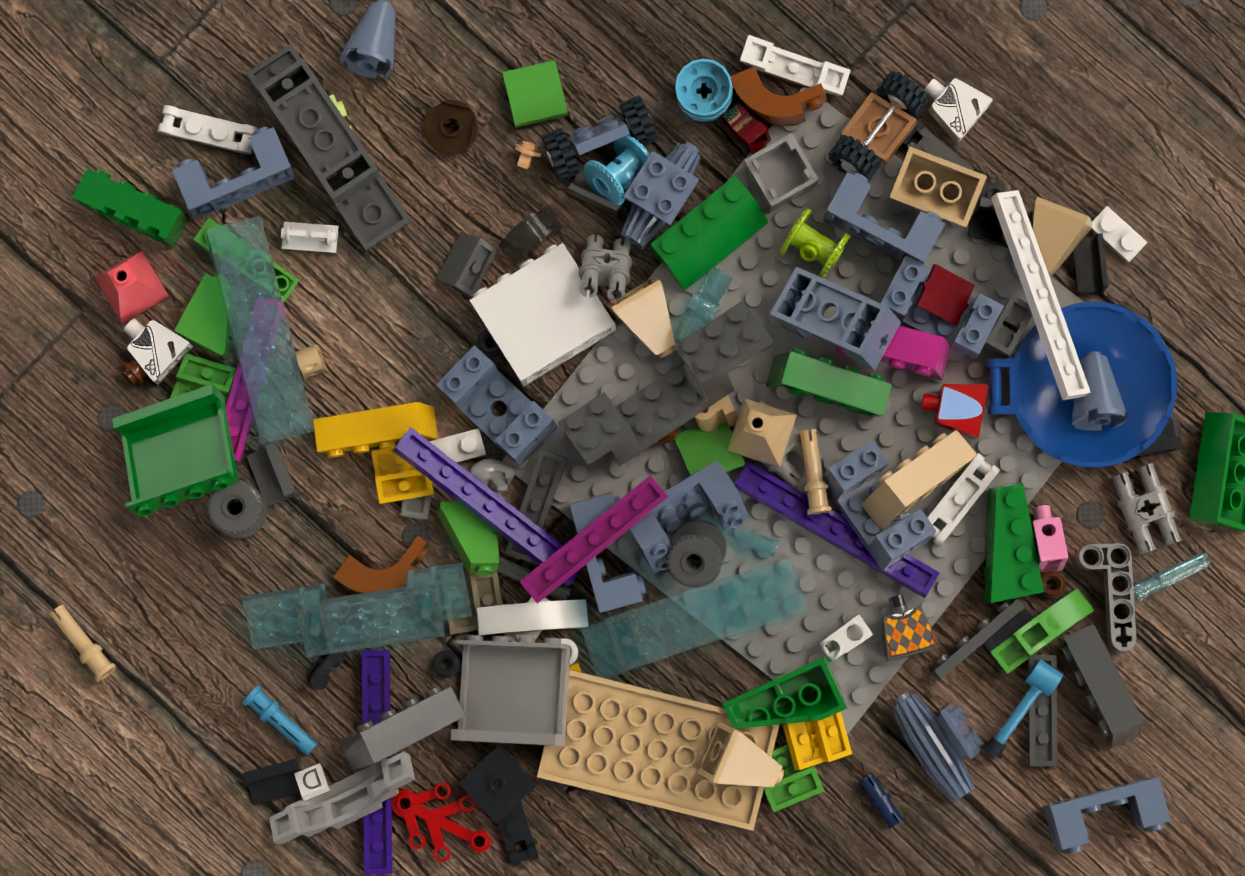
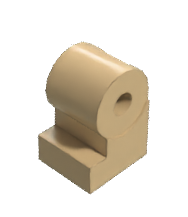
(311, 361)
(717, 414)

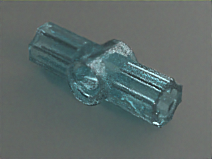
(704, 303)

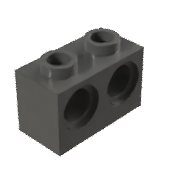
(1008, 327)

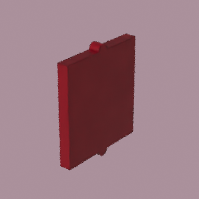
(945, 294)

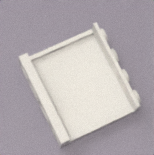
(541, 314)

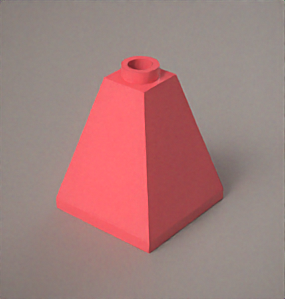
(131, 287)

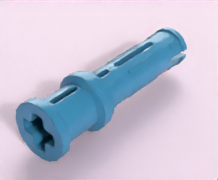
(270, 712)

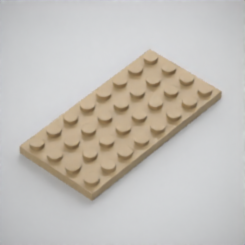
(649, 750)

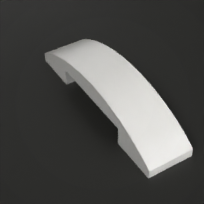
(793, 67)
(532, 617)

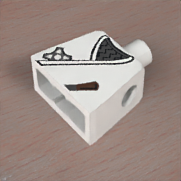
(956, 106)
(156, 348)

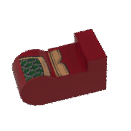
(746, 128)

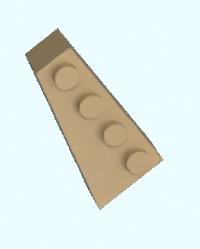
(918, 478)

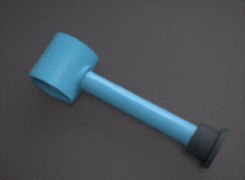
(1042, 680)

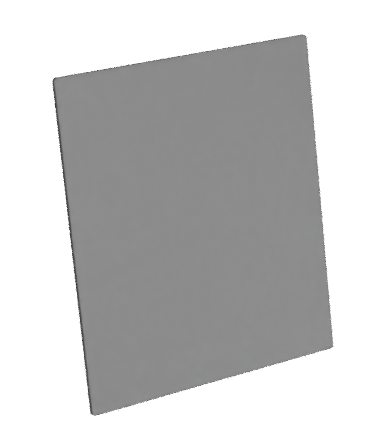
(831, 580)

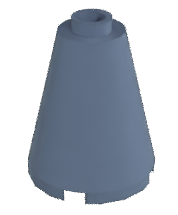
(372, 42)
(1104, 402)

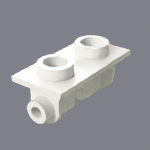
(309, 237)

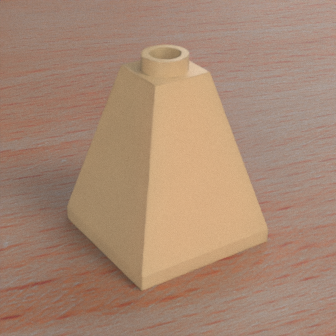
(1058, 232)
(646, 316)
(763, 443)
(738, 761)

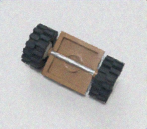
(879, 126)

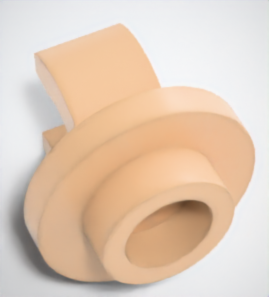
(527, 151)

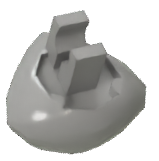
(494, 474)

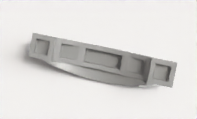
(345, 801)

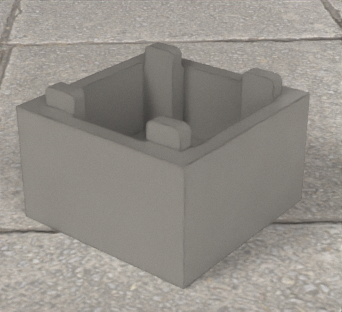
(780, 172)

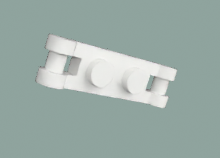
(206, 130)
(961, 497)

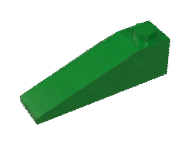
(796, 697)

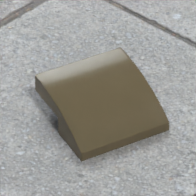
(482, 592)

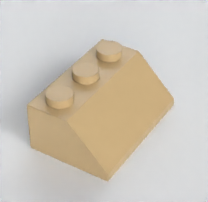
(938, 186)

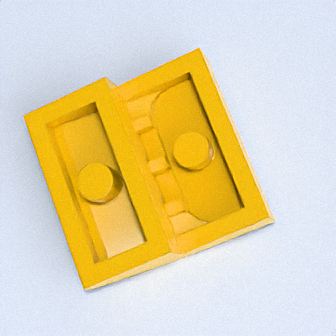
(397, 478)
(817, 741)

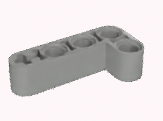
(1113, 597)

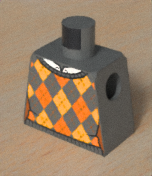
(906, 631)

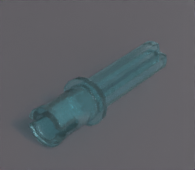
(745, 537)
(1161, 580)

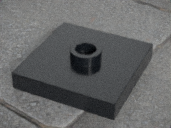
(497, 784)

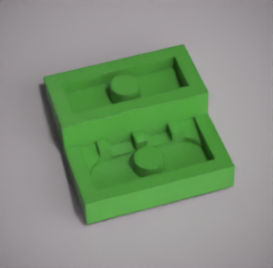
(535, 93)
(200, 372)
(703, 448)
(795, 784)

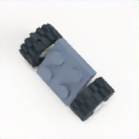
(637, 124)

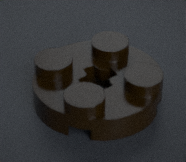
(459, 140)

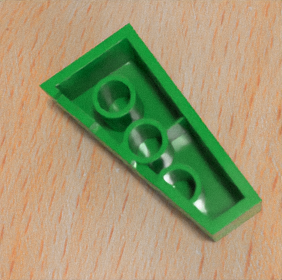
(130, 207)
(829, 383)
(1011, 551)

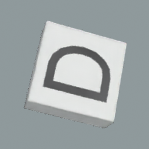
(312, 782)

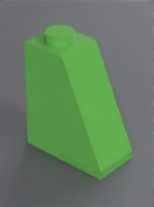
(205, 319)
(471, 537)

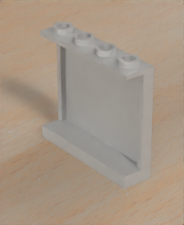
(513, 691)

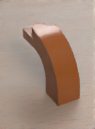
(771, 107)
(364, 579)

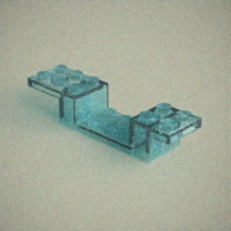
(694, 618)
(359, 619)

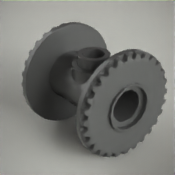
(245, 523)
(696, 553)

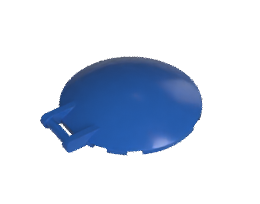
(1140, 368)

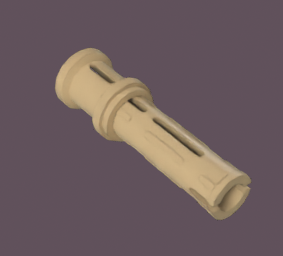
(815, 485)
(90, 652)

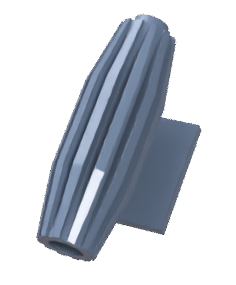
(660, 192)
(939, 743)

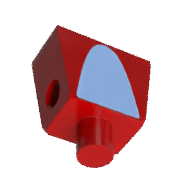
(958, 407)

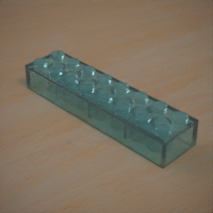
(259, 330)

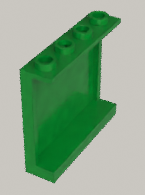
(177, 450)

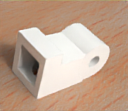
(846, 638)

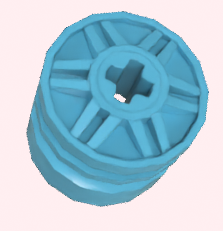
(704, 74)

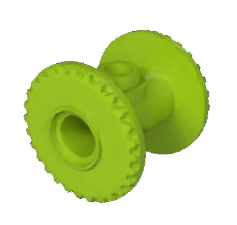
(813, 244)

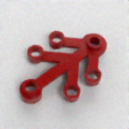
(437, 819)

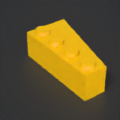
(373, 428)

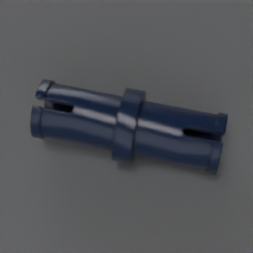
(881, 800)

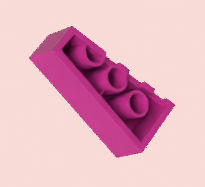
(916, 352)

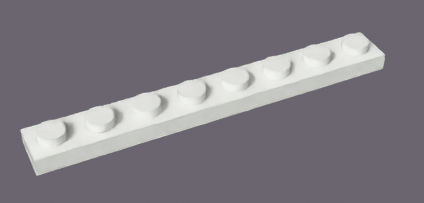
(1040, 295)

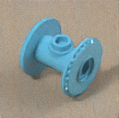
(609, 179)

